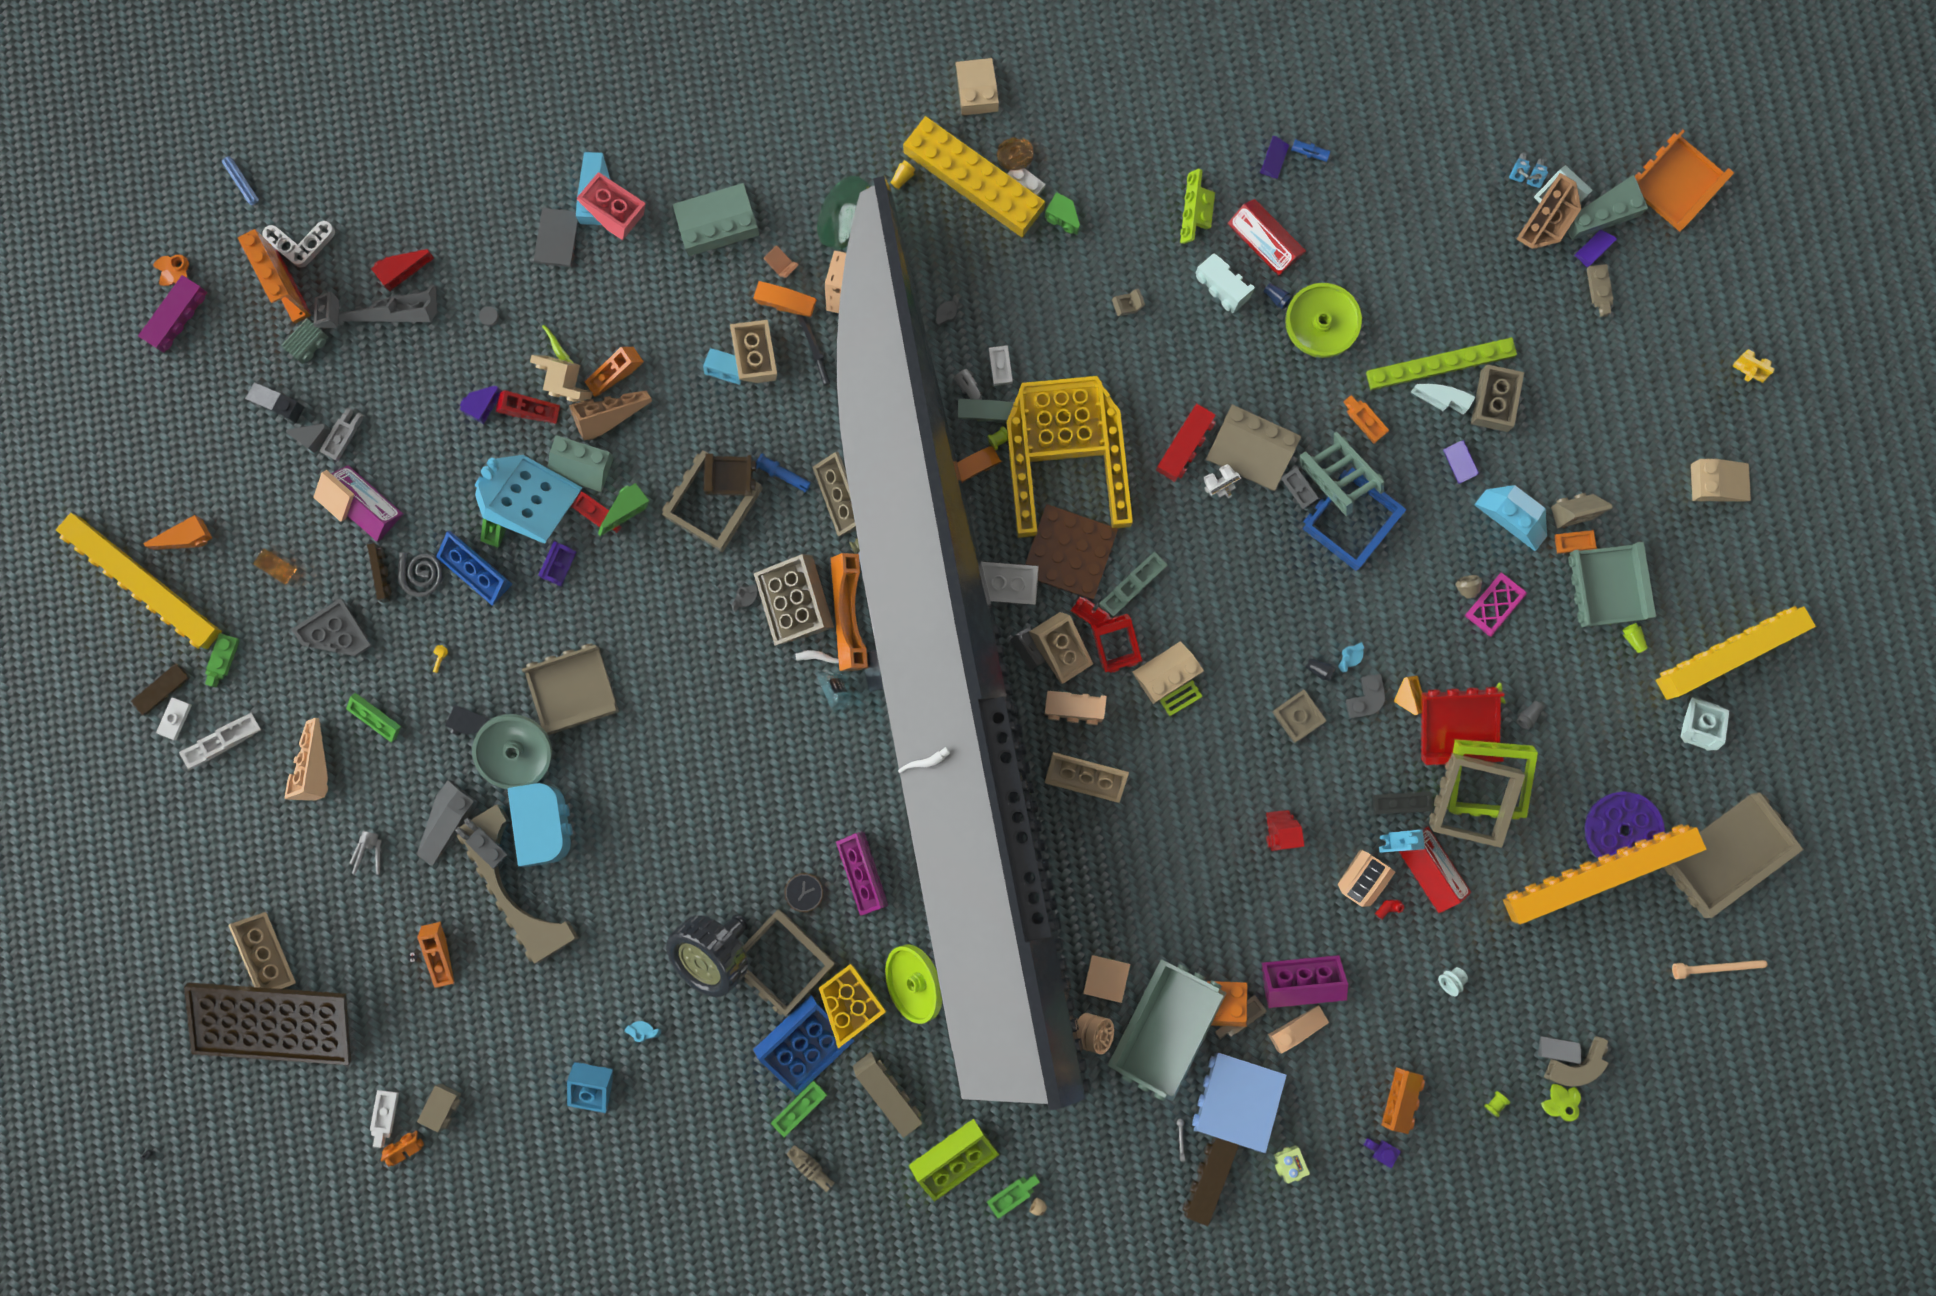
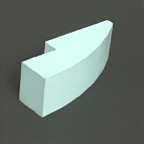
(1444, 396)

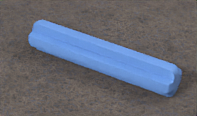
(240, 181)

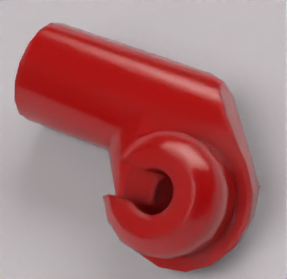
(1389, 906)

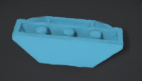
(1516, 513)

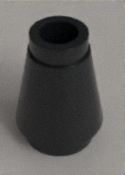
(1321, 669)

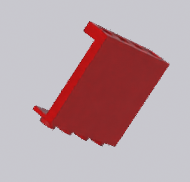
(1459, 716)

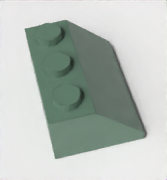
(580, 463)

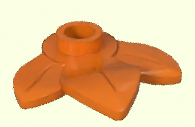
(170, 269)

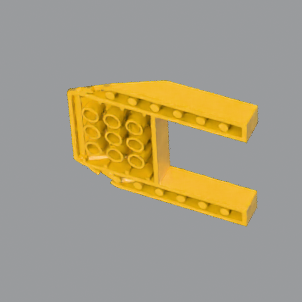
(1061, 423)

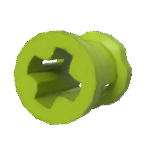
(998, 438)
(1497, 1104)

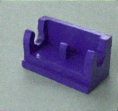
(557, 564)

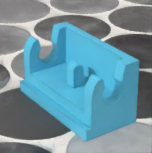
(721, 366)
(1403, 841)

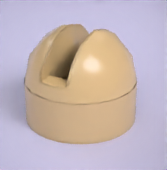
(1038, 1207)

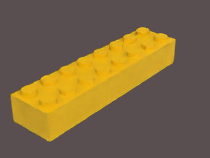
(973, 176)
(1734, 652)

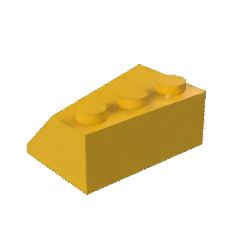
(849, 1004)

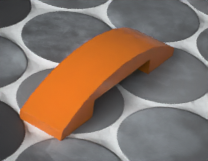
(978, 462)

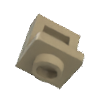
(1128, 303)

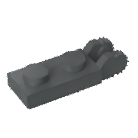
(483, 844)

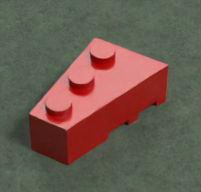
(1283, 831)

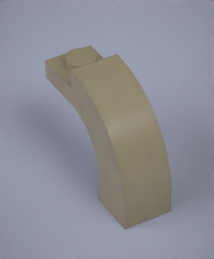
(1581, 1073)

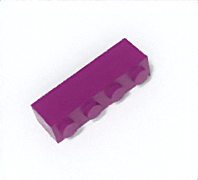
(173, 314)

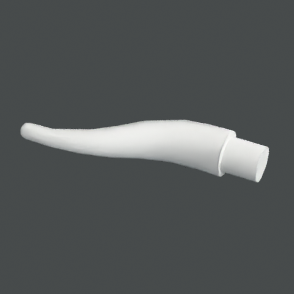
(812, 654)
(931, 761)

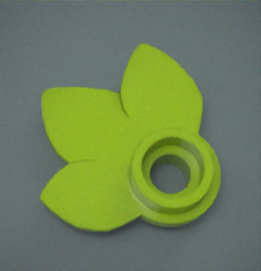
(1561, 1100)

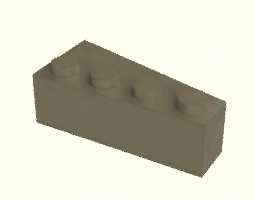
(887, 1095)

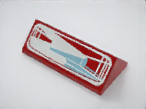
(1266, 236)
(1436, 873)

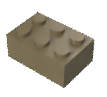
(1497, 398)

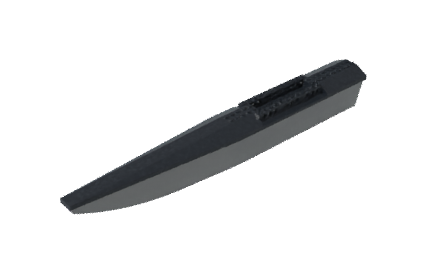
(949, 690)

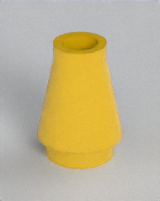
(902, 174)

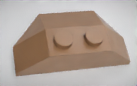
(1553, 214)

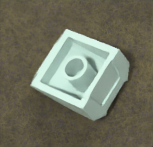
(1705, 724)

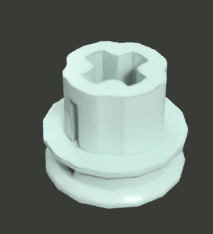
(1453, 981)

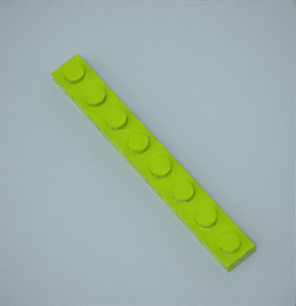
(1441, 363)

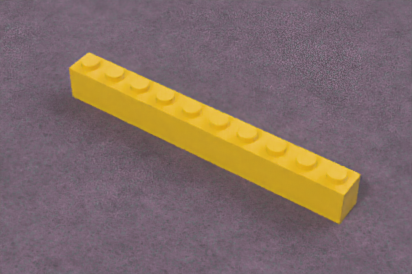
(139, 581)

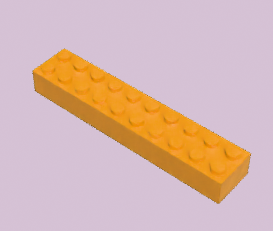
(1603, 874)

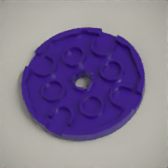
(1620, 809)

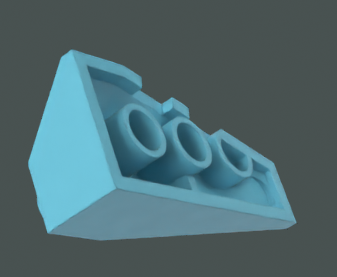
(591, 165)

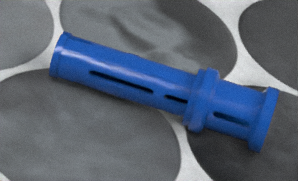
(775, 469)

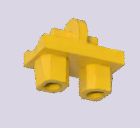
(1752, 367)

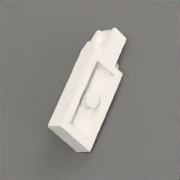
(383, 1116)

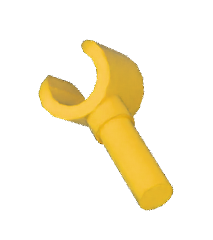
(442, 652)

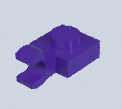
(1384, 1152)

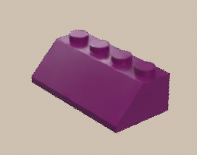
(1304, 981)

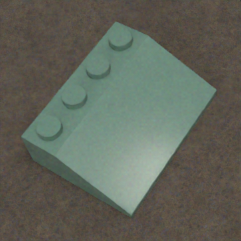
(715, 219)

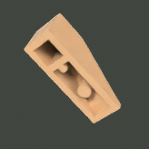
(1298, 1029)

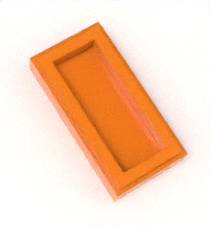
(1576, 540)

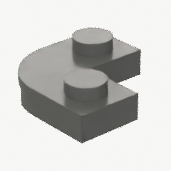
(1372, 699)

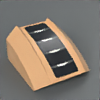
(1365, 879)

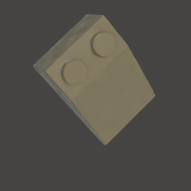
(1579, 510)

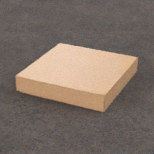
(333, 495)
(1106, 978)

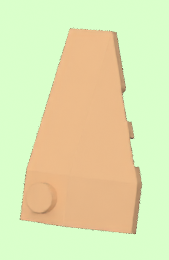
(310, 774)

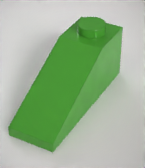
(627, 505)

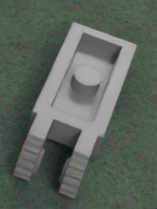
(341, 435)

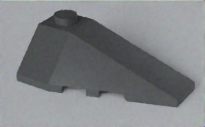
(448, 813)

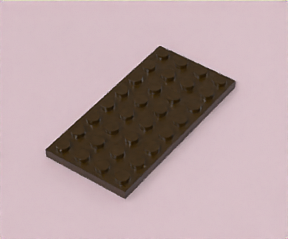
(268, 1023)

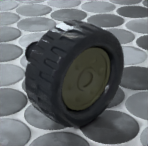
(709, 953)

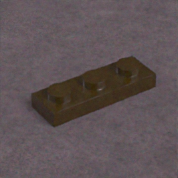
(379, 572)

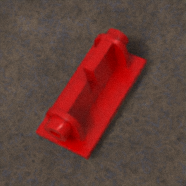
(1084, 610)

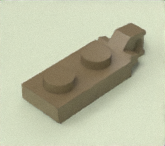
(1600, 288)
(1254, 1011)

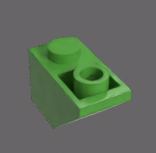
(1062, 212)

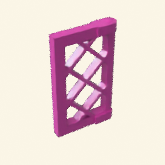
(1480, 603)

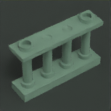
(1333, 488)

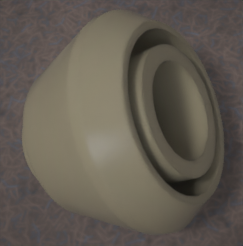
(1469, 585)

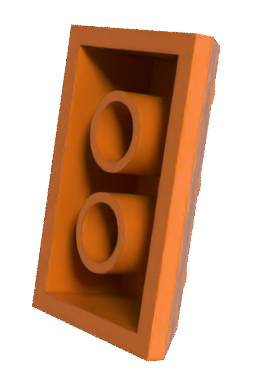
(1403, 1101)

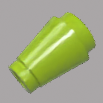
(1634, 635)

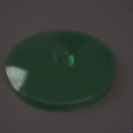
(838, 212)

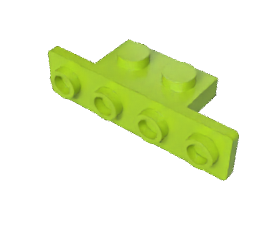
(1197, 208)

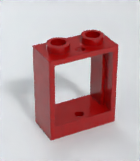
(1111, 625)

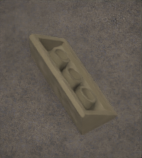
(836, 493)

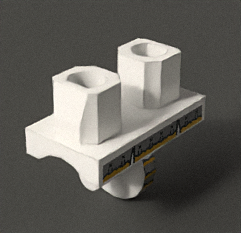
(1222, 484)

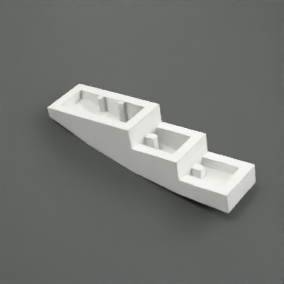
(220, 741)

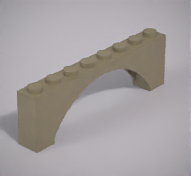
(537, 936)

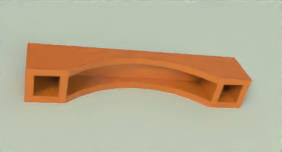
(845, 575)

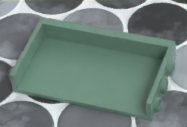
(1167, 1030)

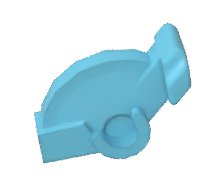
(1351, 656)
(641, 1031)

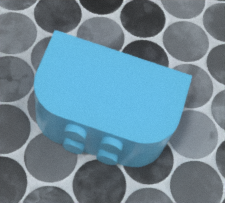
(539, 824)

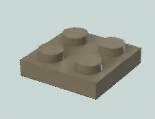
(1299, 716)

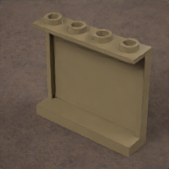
(571, 689)

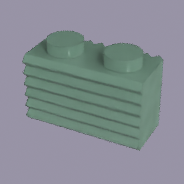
(305, 341)

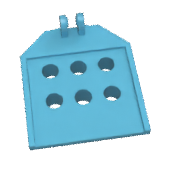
(507, 476)

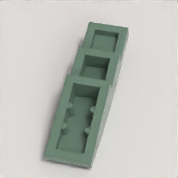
(984, 410)
(1133, 584)

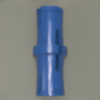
(1310, 150)

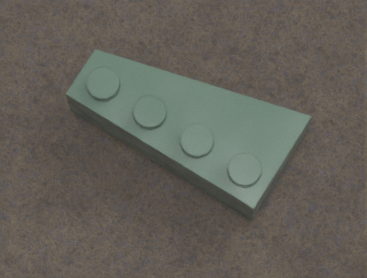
(1610, 209)

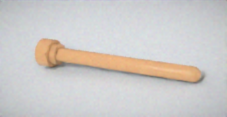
(1681, 971)

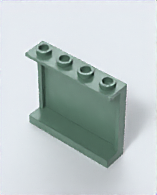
(1612, 585)

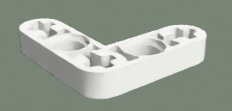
(295, 249)

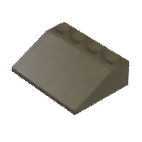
(1253, 447)
(793, 599)

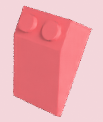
(612, 205)

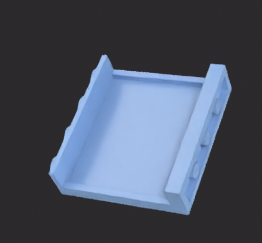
(1239, 1102)

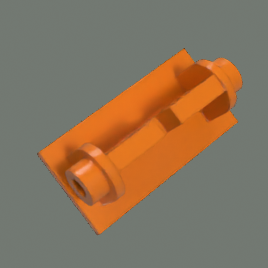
(394, 1152)

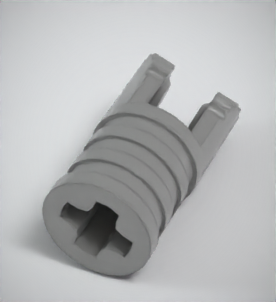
(970, 389)

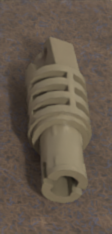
(809, 1167)

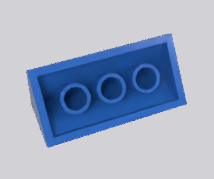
(472, 568)

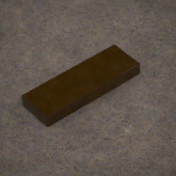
(160, 689)

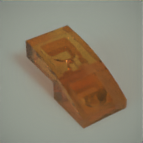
(274, 566)

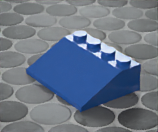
(800, 1046)

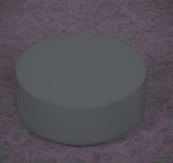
(488, 316)

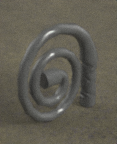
(424, 574)

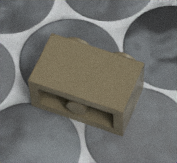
(439, 1108)

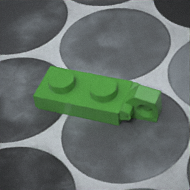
(221, 659)
(1012, 1195)

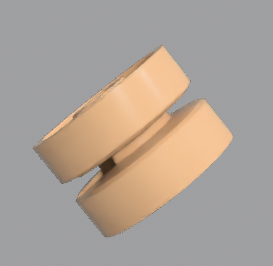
(1095, 1033)

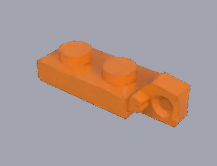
(1366, 419)

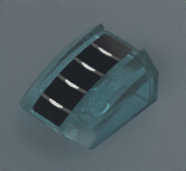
(834, 689)

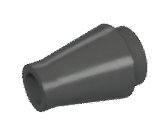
(1529, 716)

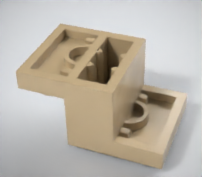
(561, 378)

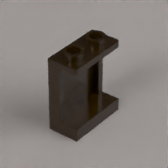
(729, 475)

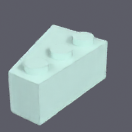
(1224, 283)

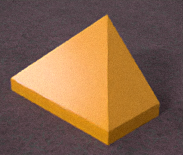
(1410, 695)

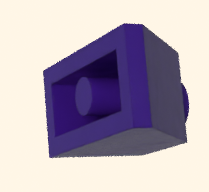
(480, 403)

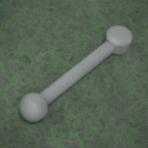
(1180, 1122)

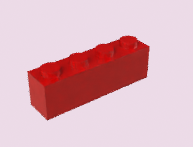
(1185, 443)

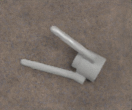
(367, 840)

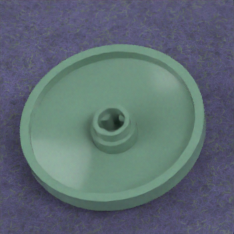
(511, 751)

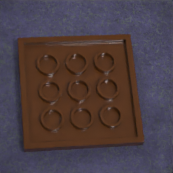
(1071, 551)

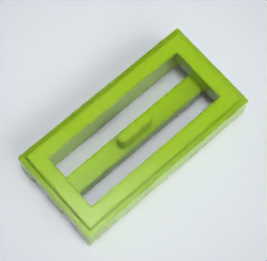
(1194, 690)

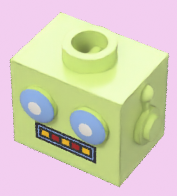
(1291, 1164)

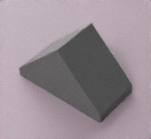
(310, 436)

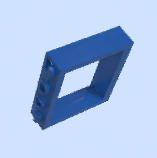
(1396, 509)

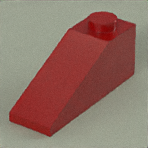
(398, 268)
(526, 407)

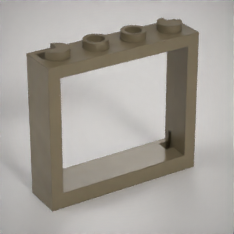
(732, 525)
(1506, 809)
(765, 993)

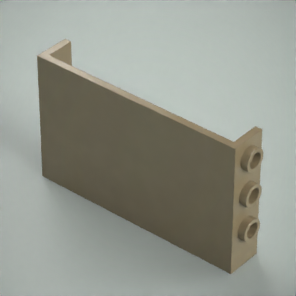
(1740, 853)

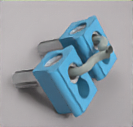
(1522, 167)

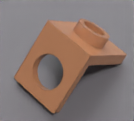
(780, 262)

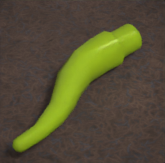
(559, 351)

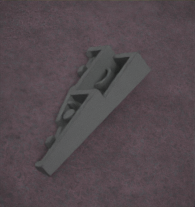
(398, 308)

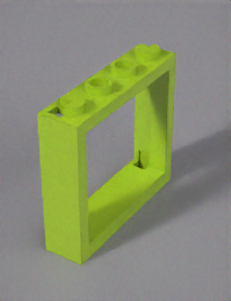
(1501, 750)

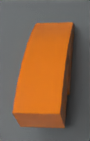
(784, 299)

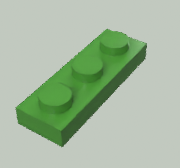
(373, 717)
(799, 1108)

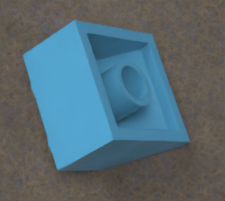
(589, 1087)

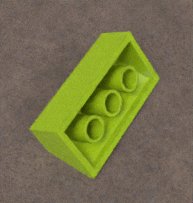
(953, 1160)

